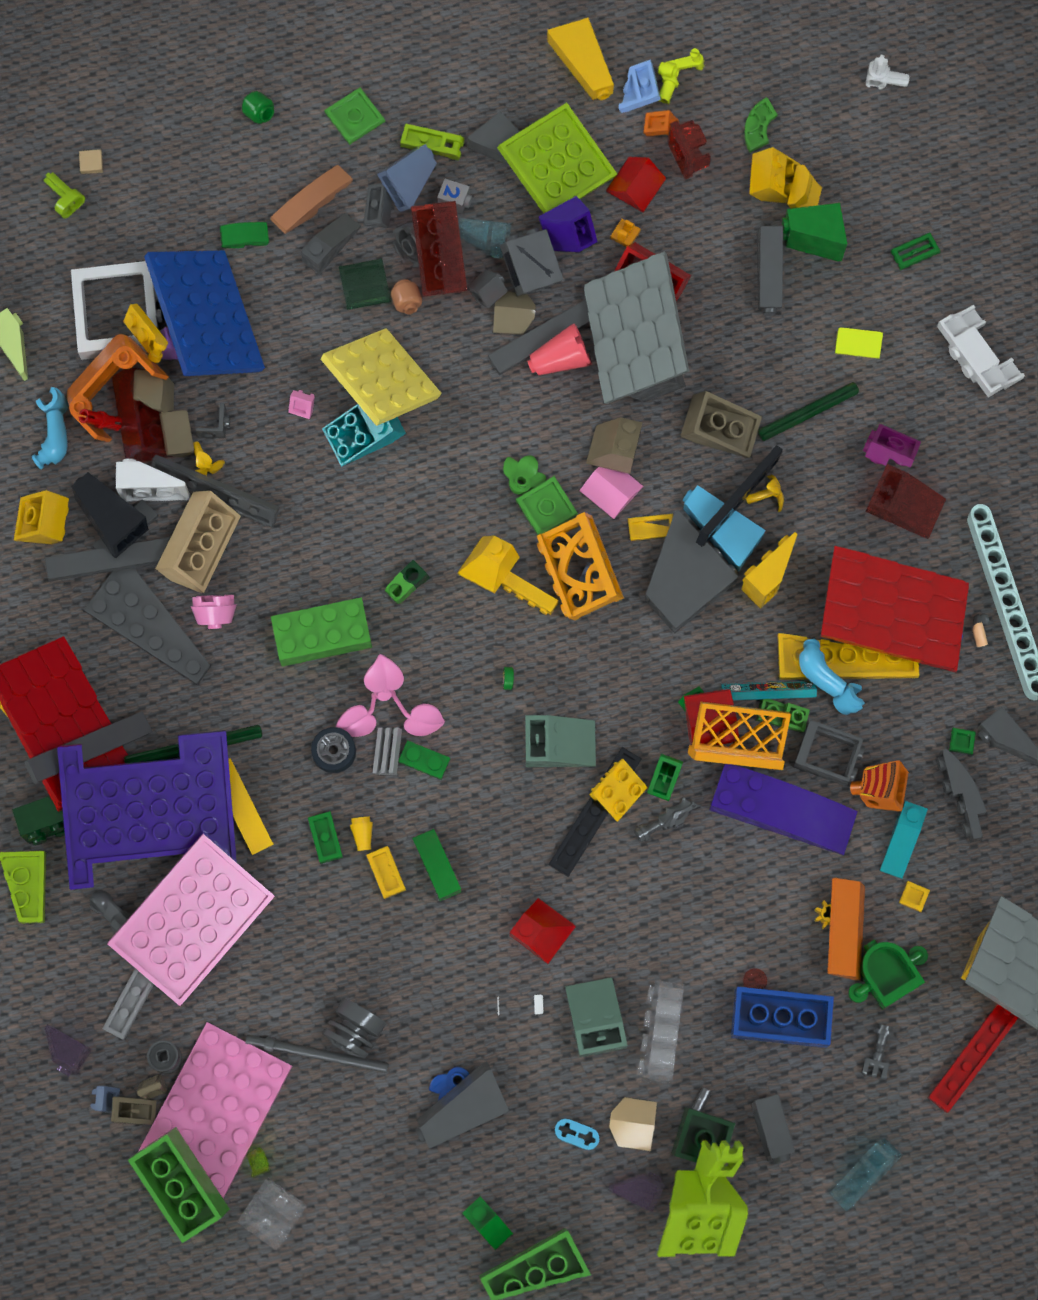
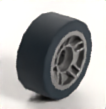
(323, 743)

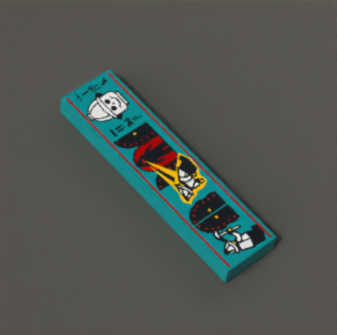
(771, 690)

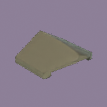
(513, 314)
(154, 391)

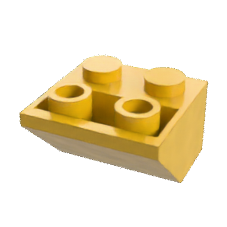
(772, 175)

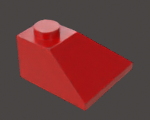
(542, 930)

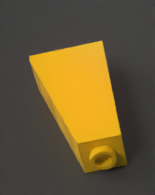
(581, 54)

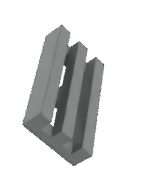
(383, 751)

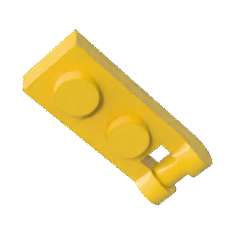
(145, 332)

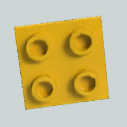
(618, 789)

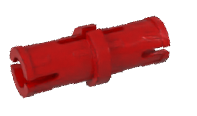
(100, 419)

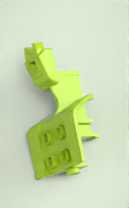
(704, 1205)

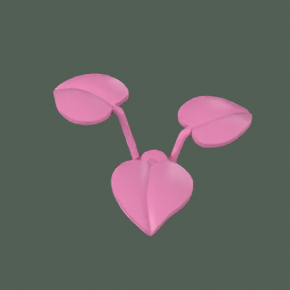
(383, 679)

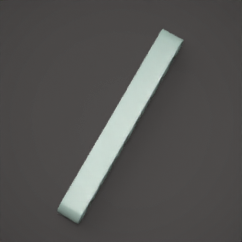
(1009, 591)

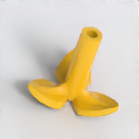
(204, 461)
(773, 489)

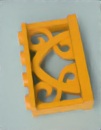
(607, 580)

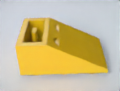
(763, 581)

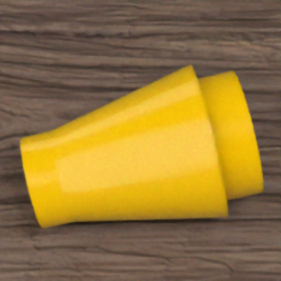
(362, 832)

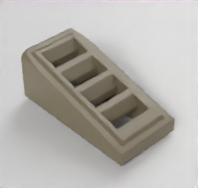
(152, 1087)

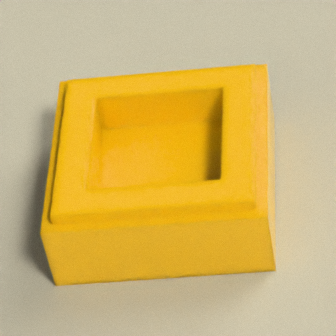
(914, 896)

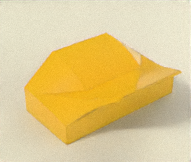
(804, 189)

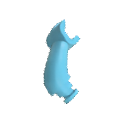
(56, 443)
(815, 668)

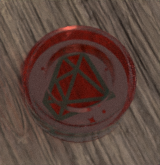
(755, 979)

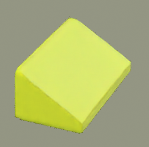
(858, 342)

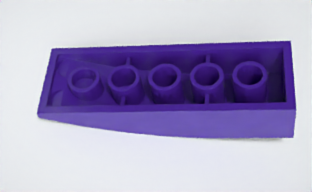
(783, 808)

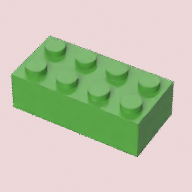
(321, 632)
(179, 1185)

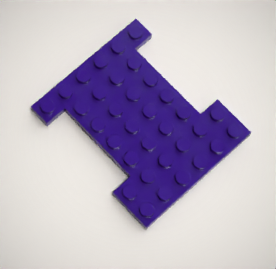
(145, 805)

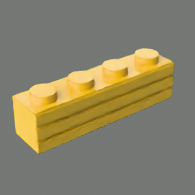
(530, 593)

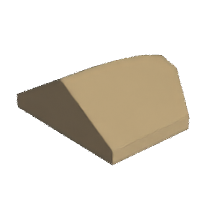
(633, 1123)

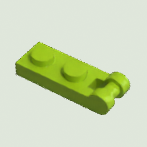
(435, 140)

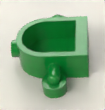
(888, 973)

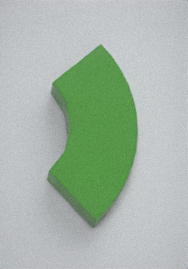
(757, 123)

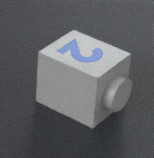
(455, 192)

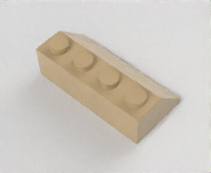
(198, 541)

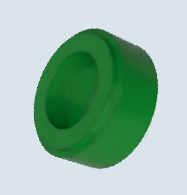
(508, 678)

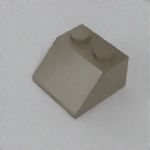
(615, 444)

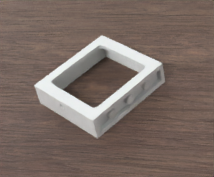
(91, 348)

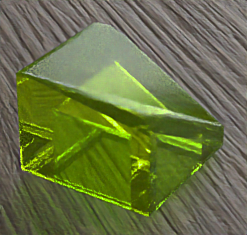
(258, 1162)

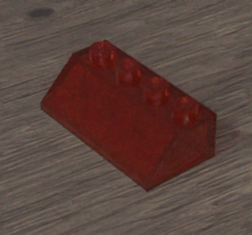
(439, 249)
(140, 424)

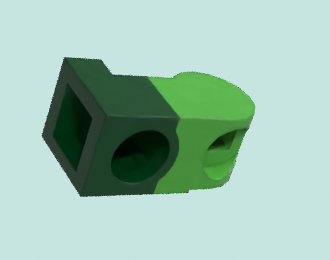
(406, 582)

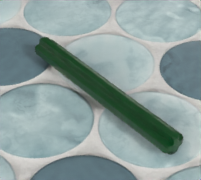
(808, 411)

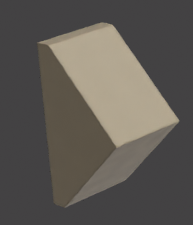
(133, 1111)

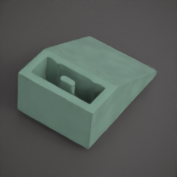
(559, 741)
(596, 1017)

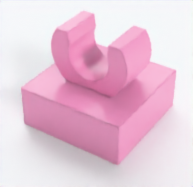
(301, 404)

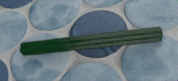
(172, 751)

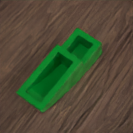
(437, 865)

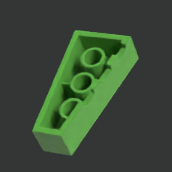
(539, 1266)

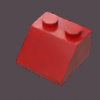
(692, 705)

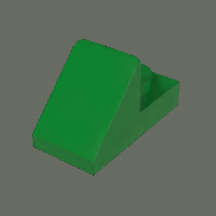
(487, 1223)

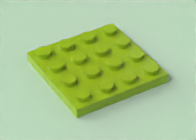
(557, 159)

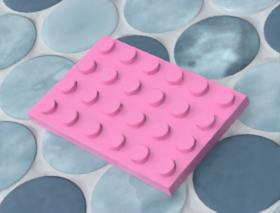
(190, 919)
(221, 1102)

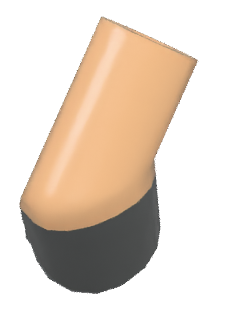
(979, 622)

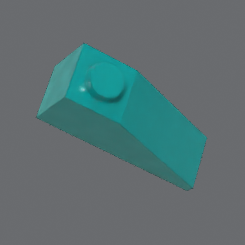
(903, 839)

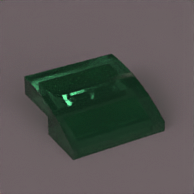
(364, 284)

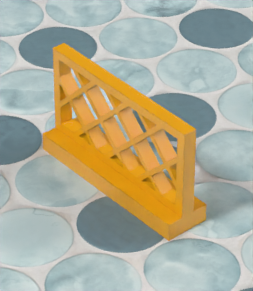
(739, 756)

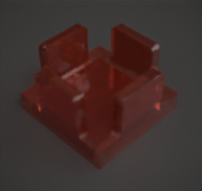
(684, 144)

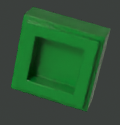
(962, 741)

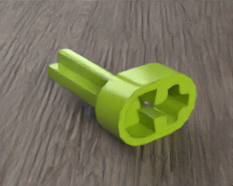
(65, 205)

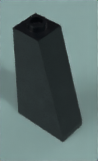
(109, 514)

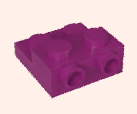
(891, 444)

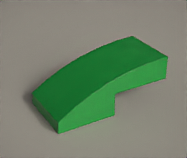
(242, 234)

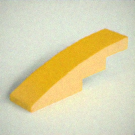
(247, 815)

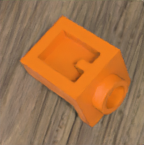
(658, 122)

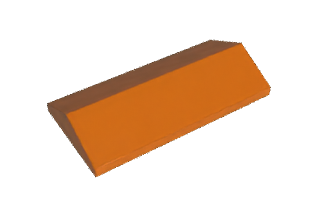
(846, 928)

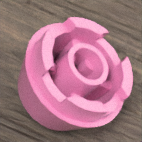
(213, 610)

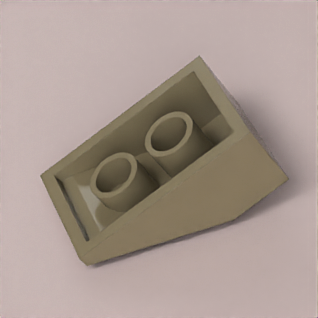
(721, 424)

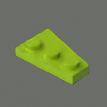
(26, 881)

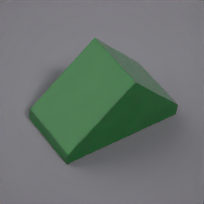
(665, 777)

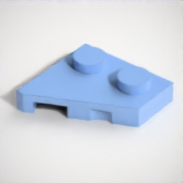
(640, 88)

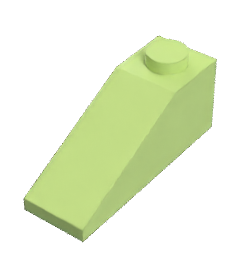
(13, 341)

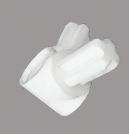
(880, 74)

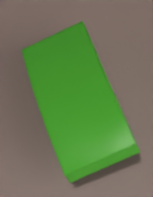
(798, 714)

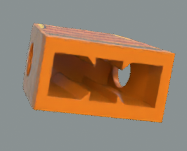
(882, 786)

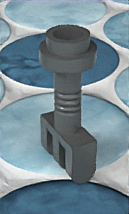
(883, 1033)

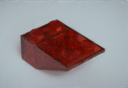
(906, 502)

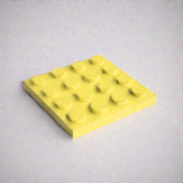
(381, 376)

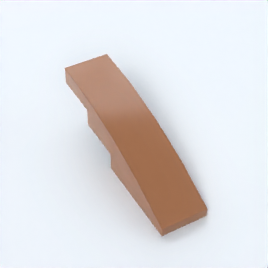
(310, 199)

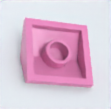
(610, 490)

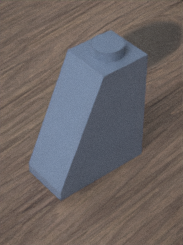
(408, 176)

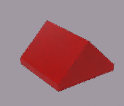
(637, 182)

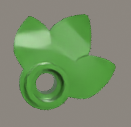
(525, 471)

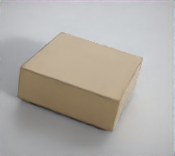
(91, 161)

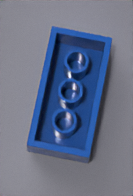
(782, 1017)

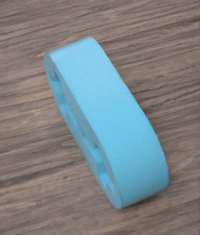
(578, 1128)

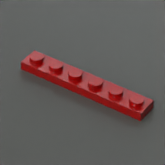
(972, 1058)

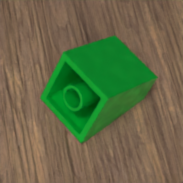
(816, 230)

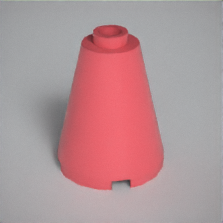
(560, 353)

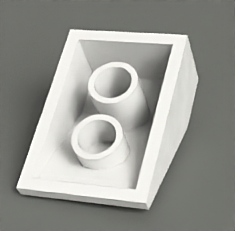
(141, 481)

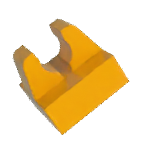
(625, 233)

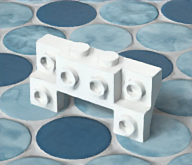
(975, 355)

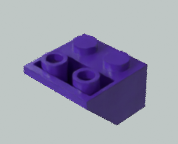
(569, 226)

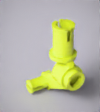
(670, 72)

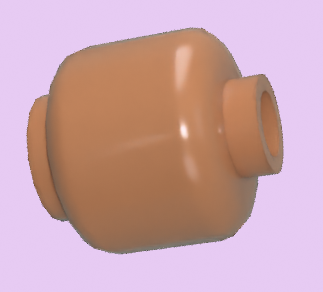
(406, 296)

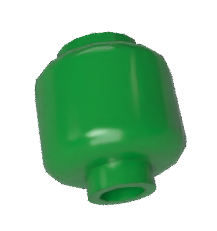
(258, 107)

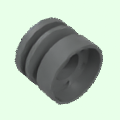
(354, 1028)

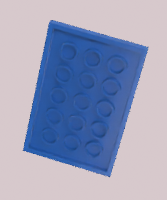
(204, 312)

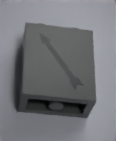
(531, 261)

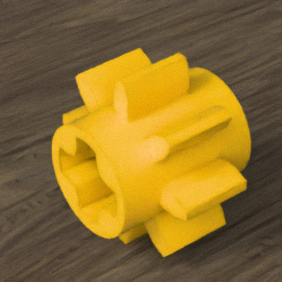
(826, 921)

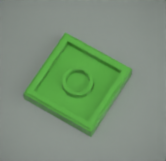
(354, 116)
(546, 506)

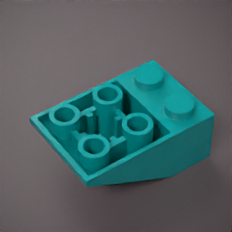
(356, 435)

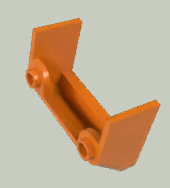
(119, 353)

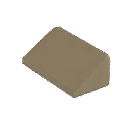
(177, 433)

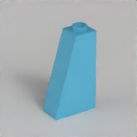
(735, 538)

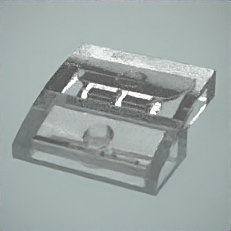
(272, 1214)

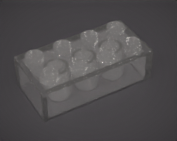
(662, 1032)

